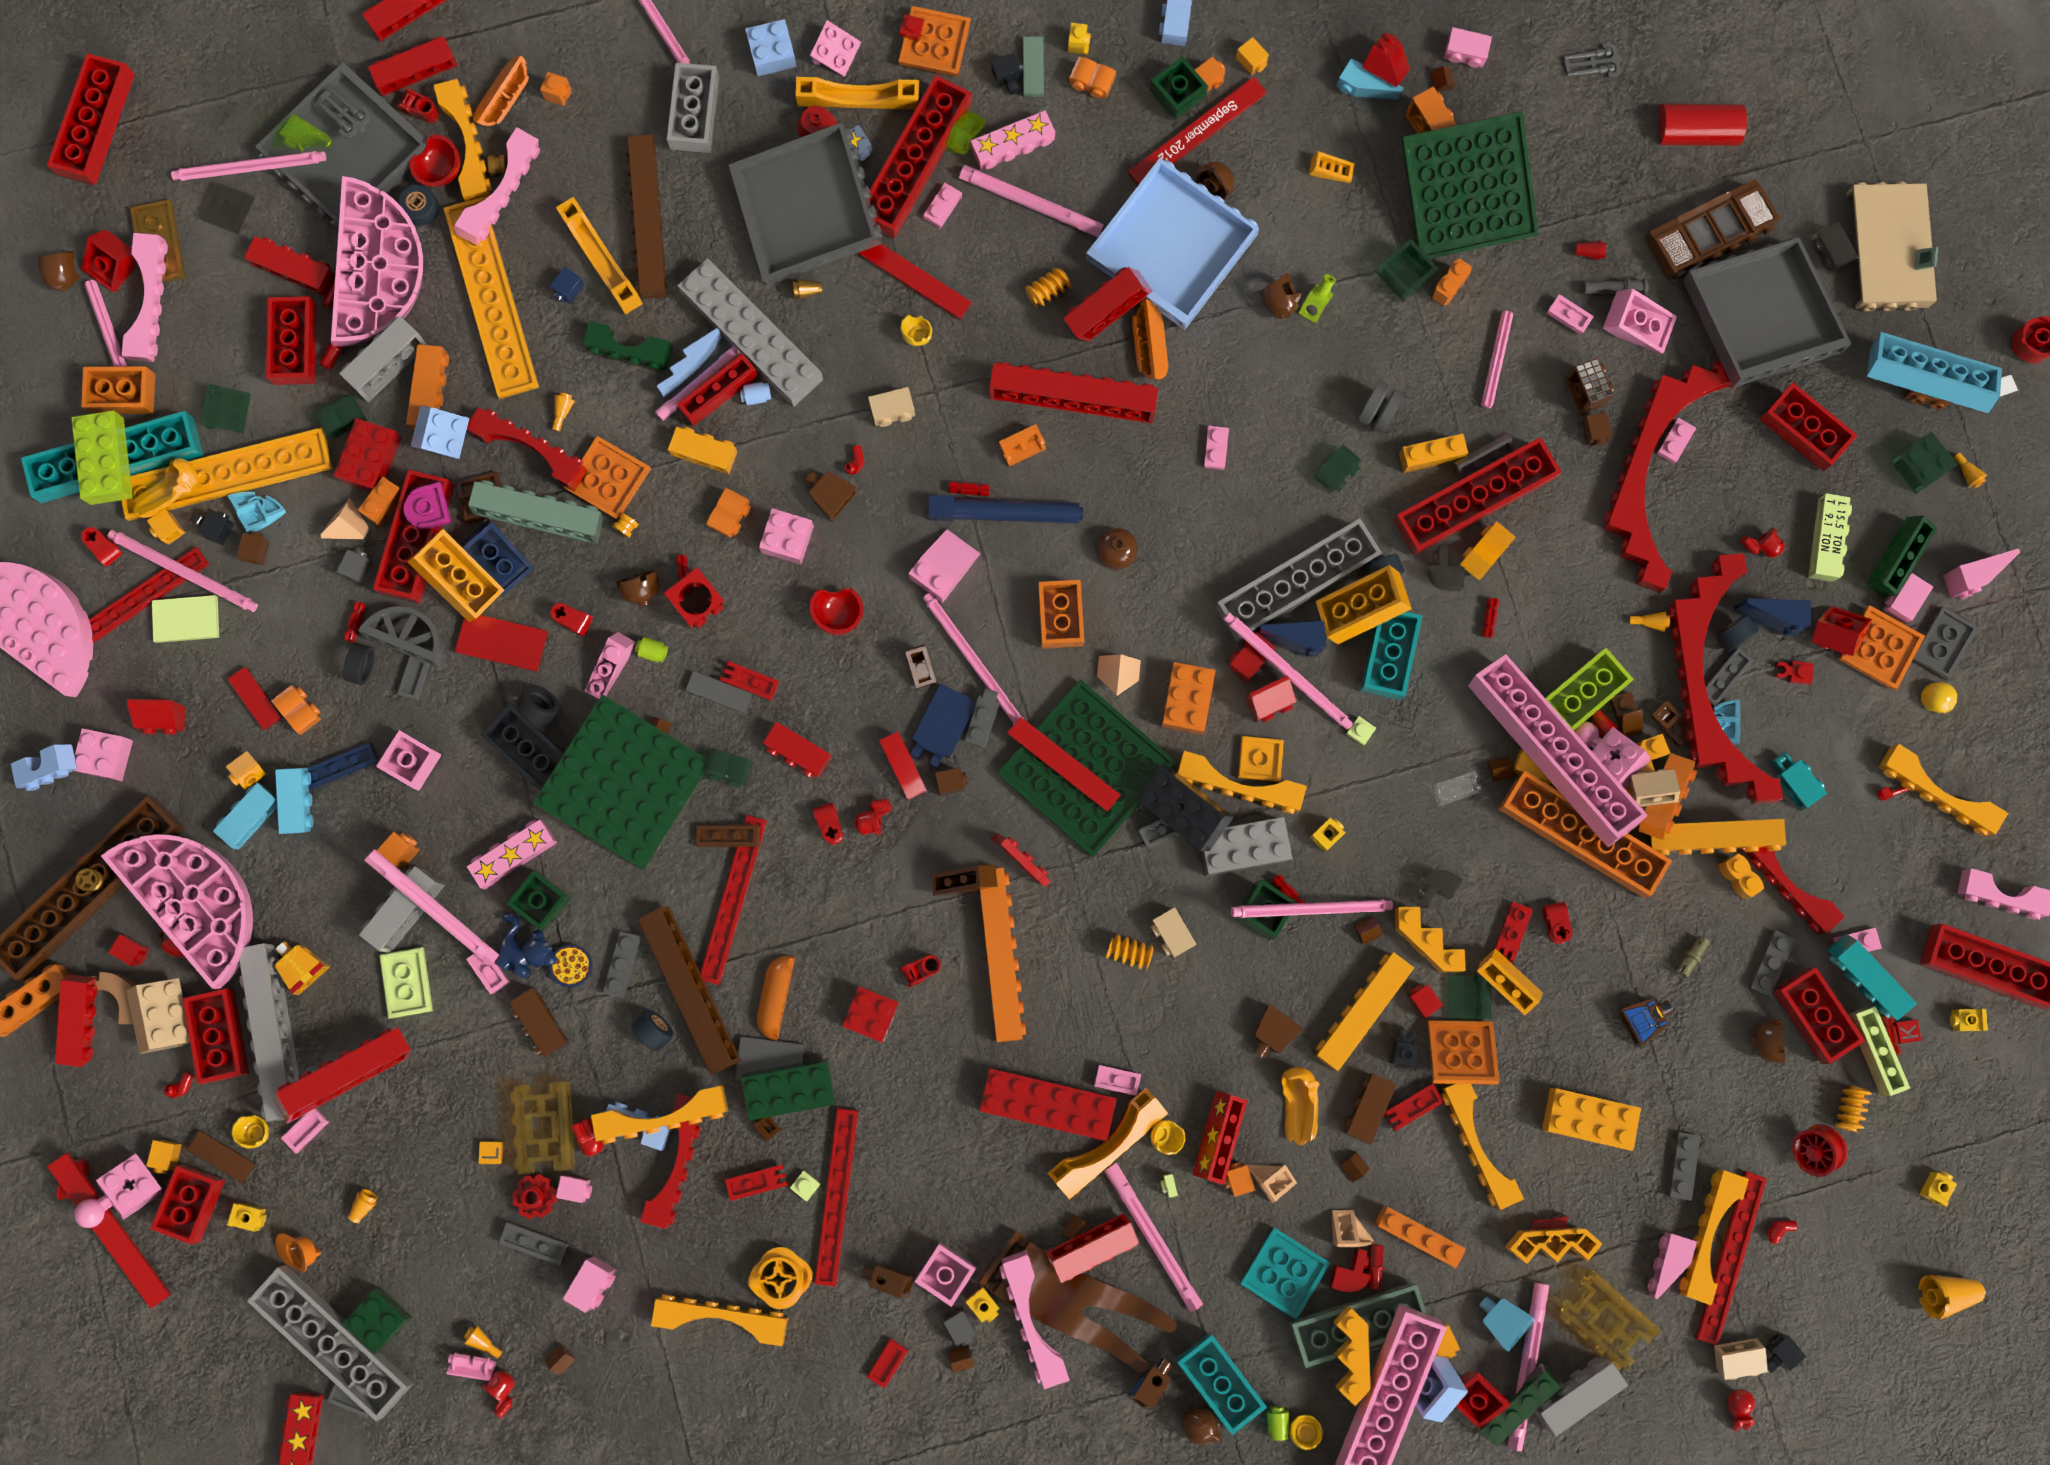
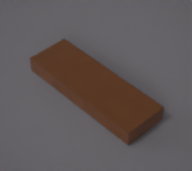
(727, 835)
(221, 1156)

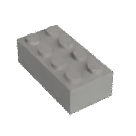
(693, 107)
(382, 359)
(1249, 847)
(398, 913)
(1580, 1395)

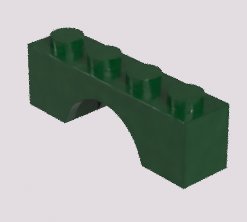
(652, 352)
(1535, 1392)

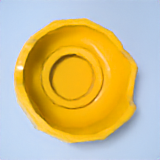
(916, 330)
(1939, 697)
(250, 1131)
(1167, 1137)
(1306, 1432)

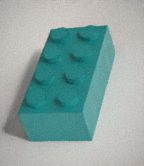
(1391, 656)
(1872, 978)
(1221, 1383)

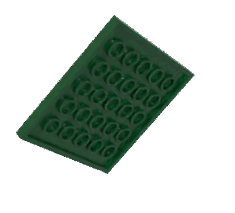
(1470, 185)
(1103, 744)
(622, 782)

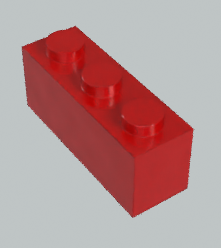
(796, 750)

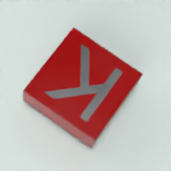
(1908, 1031)

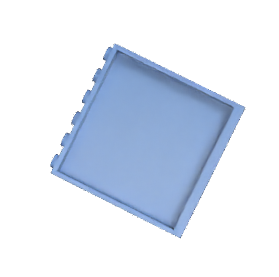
(1176, 239)

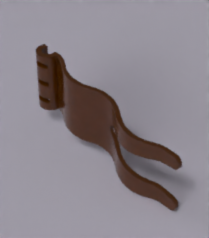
(1063, 1303)

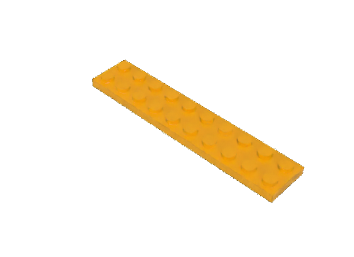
(493, 308)
(244, 469)

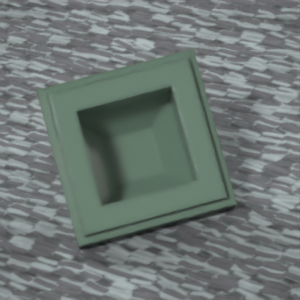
(1926, 258)

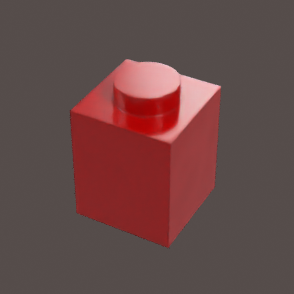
(129, 950)
(1424, 1000)

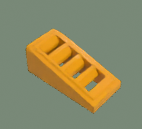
(1322, 172)

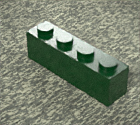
(1902, 556)

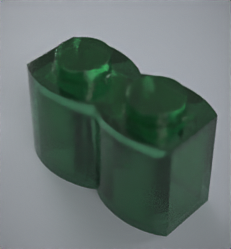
(340, 417)
(1337, 469)
(728, 768)

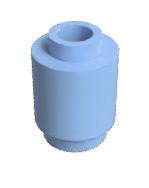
(755, 393)

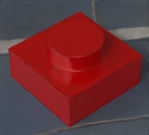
(912, 27)

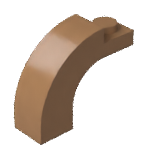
(118, 987)

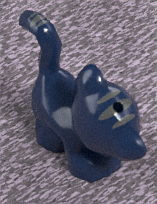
(535, 951)

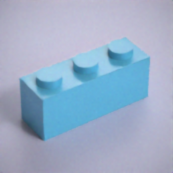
(294, 800)
(246, 816)

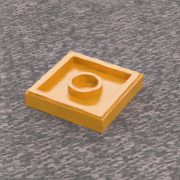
(1260, 759)

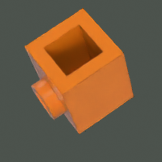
(1212, 73)
(555, 89)
(1239, 1179)

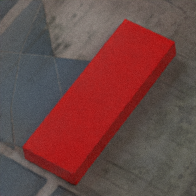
(254, 698)

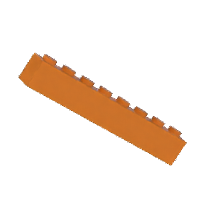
(1001, 960)

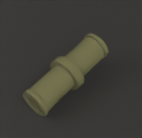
(1693, 957)

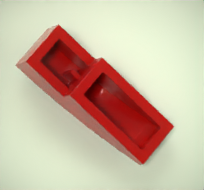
(903, 765)

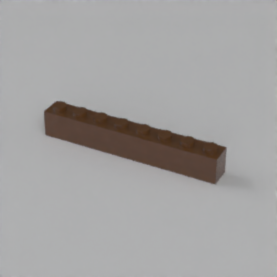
(647, 216)
(689, 990)

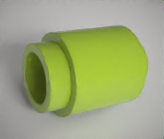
(651, 649)
(1278, 1423)

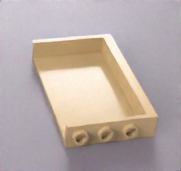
(1890, 229)

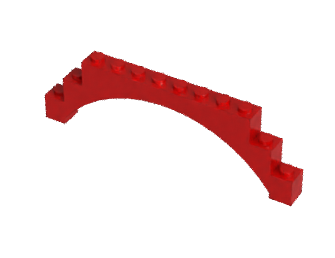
(1628, 509)
(1708, 740)

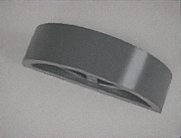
(407, 647)

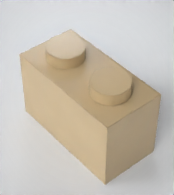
(892, 407)
(1655, 787)
(1173, 933)
(1740, 1359)

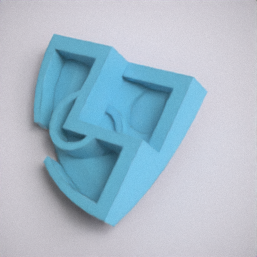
(255, 511)
(1729, 718)

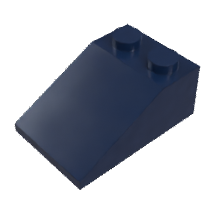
(497, 556)
(1778, 614)
(1299, 637)

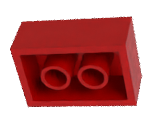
(367, 455)
(188, 1204)

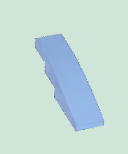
(695, 355)

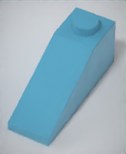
(1362, 83)

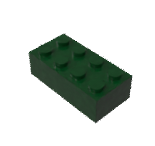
(788, 1089)

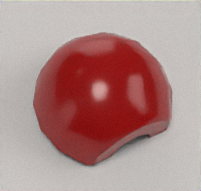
(437, 163)
(836, 611)

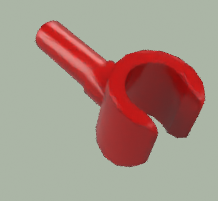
(1885, 793)

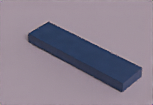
(342, 765)

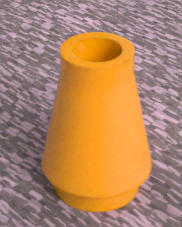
(362, 1205)

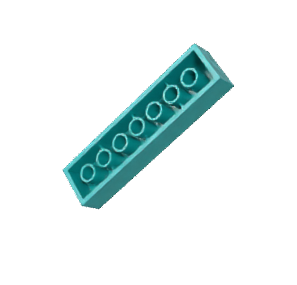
(149, 448)

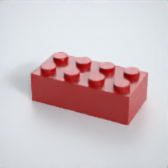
(1107, 304)
(291, 340)
(1808, 427)
(1818, 1016)
(215, 1036)

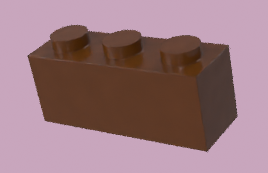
(964, 880)
(538, 1023)
(1369, 1108)

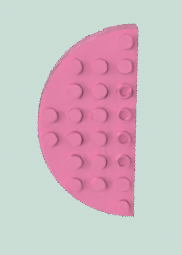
(375, 264)
(44, 627)
(191, 897)

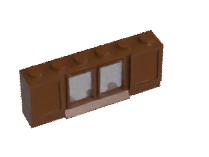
(1712, 229)

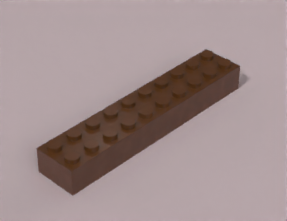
(66, 906)

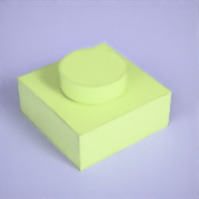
(1361, 731)
(805, 1185)
(1168, 1185)

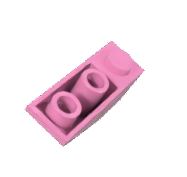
(610, 664)
(1673, 1259)

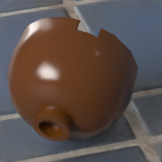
(1216, 178)
(1117, 549)
(639, 588)
(1770, 1041)

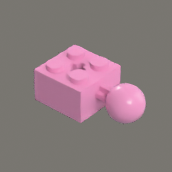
(1612, 747)
(126, 1202)

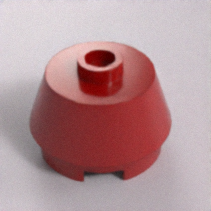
(814, 119)

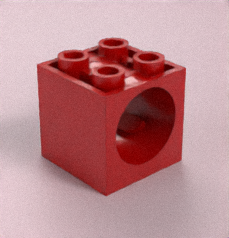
(697, 580)

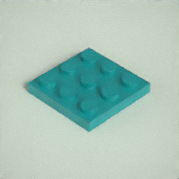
(1285, 1273)

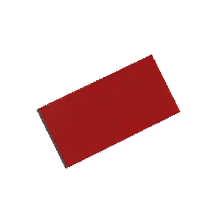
(502, 642)

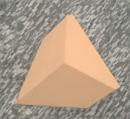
(346, 524)
(1118, 672)
(1272, 1180)
(1349, 1230)

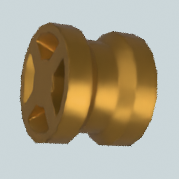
(497, 164)
(84, 880)

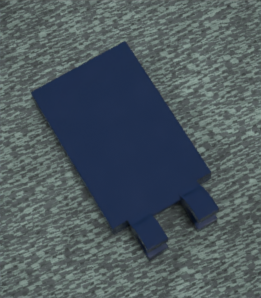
(943, 724)

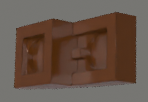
(1671, 723)

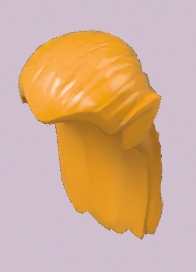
(178, 480)
(1301, 1104)

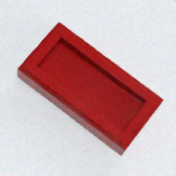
(887, 1363)

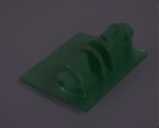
(225, 408)
(1469, 997)

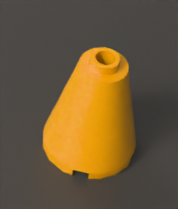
(1948, 1295)

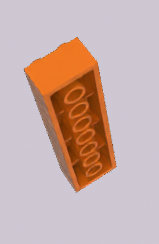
(1555, 819)

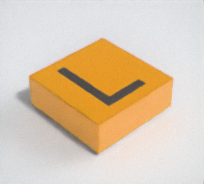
(490, 1152)

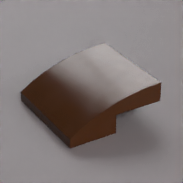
(465, 489)

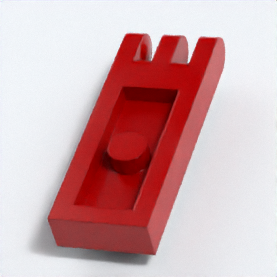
(750, 681)
(1513, 930)
(1414, 1106)
(755, 1183)

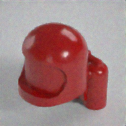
(1769, 544)
(870, 821)
(586, 1138)
(500, 1387)
(1741, 1405)

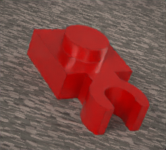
(1797, 672)

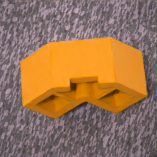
(1487, 551)

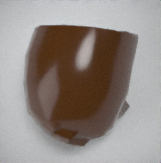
(58, 270)
(1281, 297)
(1201, 1426)

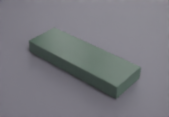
(1033, 66)

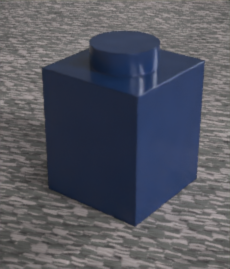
(567, 285)

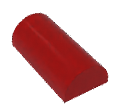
(1702, 124)

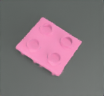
(835, 49)

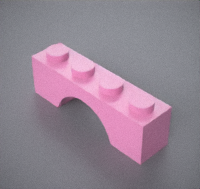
(1979, 886)

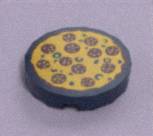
(572, 966)

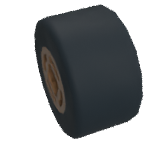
(426, 207)
(1392, 560)
(1737, 632)
(652, 1030)

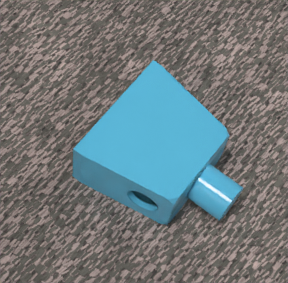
(1506, 1321)

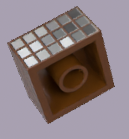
(1589, 386)

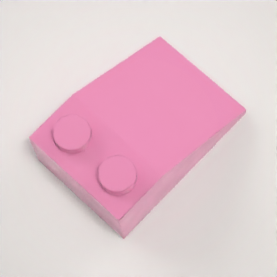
(1639, 321)
(943, 565)
(1969, 578)

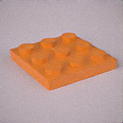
(940, 43)
(610, 479)
(1885, 649)
(1463, 1052)

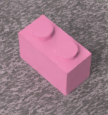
(1467, 47)
(1909, 600)

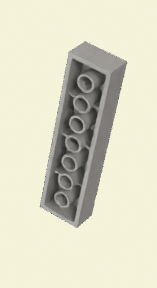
(750, 332)
(1301, 578)
(268, 1024)
(327, 1343)

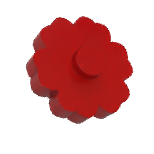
(535, 1196)

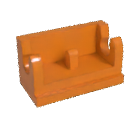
(1022, 445)

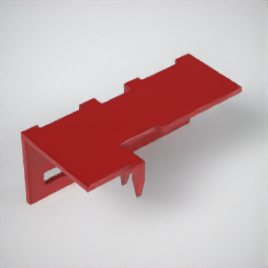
(1555, 1222)

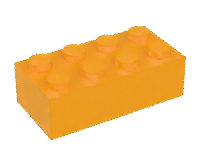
(456, 575)
(1363, 604)
(1591, 1119)

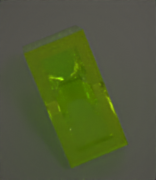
(964, 131)
(301, 135)

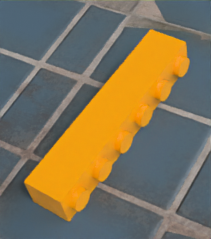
(1722, 835)
(1364, 1011)

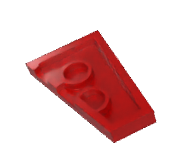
(1025, 860)

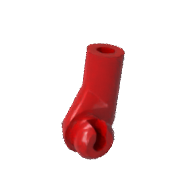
(857, 461)
(181, 1088)
(1779, 1228)

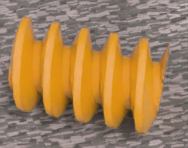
(1047, 286)
(1130, 951)
(1852, 1109)

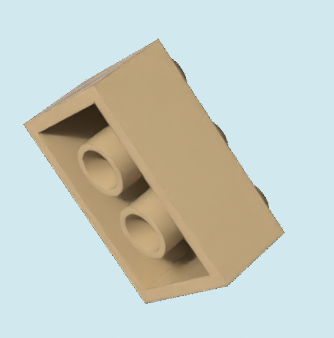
(158, 1015)

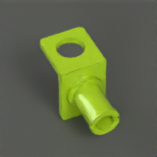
(1318, 297)

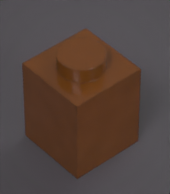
(1597, 429)
(253, 548)
(951, 781)

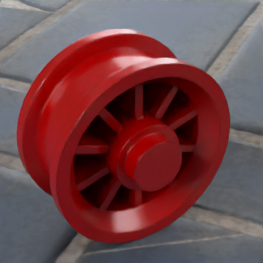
(1819, 1150)

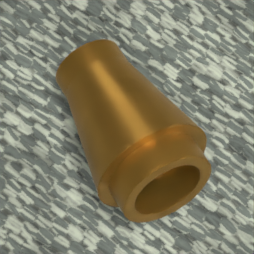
(805, 288)

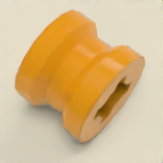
(625, 525)

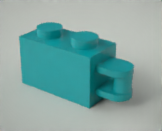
(1798, 781)

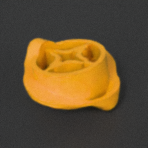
(758, 1281)

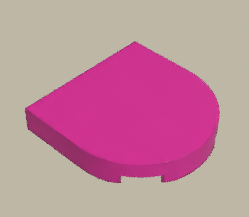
(427, 507)

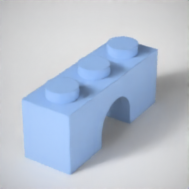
(35, 771)
(655, 1140)

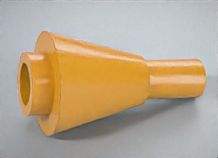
(562, 406)
(1972, 474)
(1655, 621)
(477, 1339)

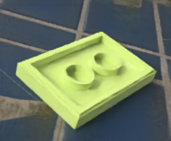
(185, 619)
(406, 983)

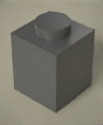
(354, 565)
(960, 1328)

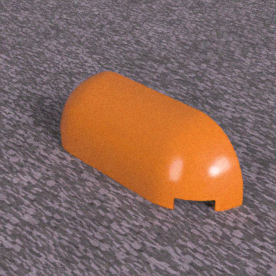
(502, 93)
(1150, 341)
(774, 996)

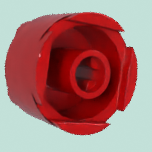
(2032, 340)

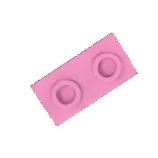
(469, 1367)

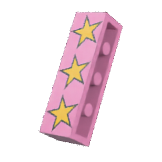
(1013, 140)
(511, 854)

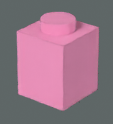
(574, 1189)

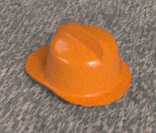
(296, 1252)

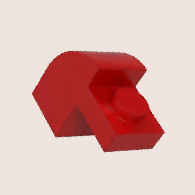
(1351, 1279)

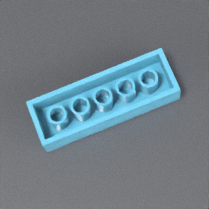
(1934, 372)

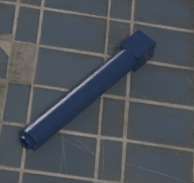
(950, 508)

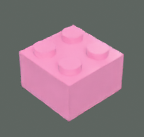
(786, 536)
(102, 754)
(408, 760)
(945, 1274)
(589, 1284)

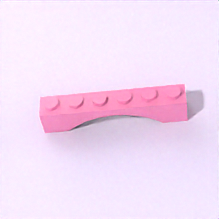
(476, 220)
(140, 339)
(1049, 1362)

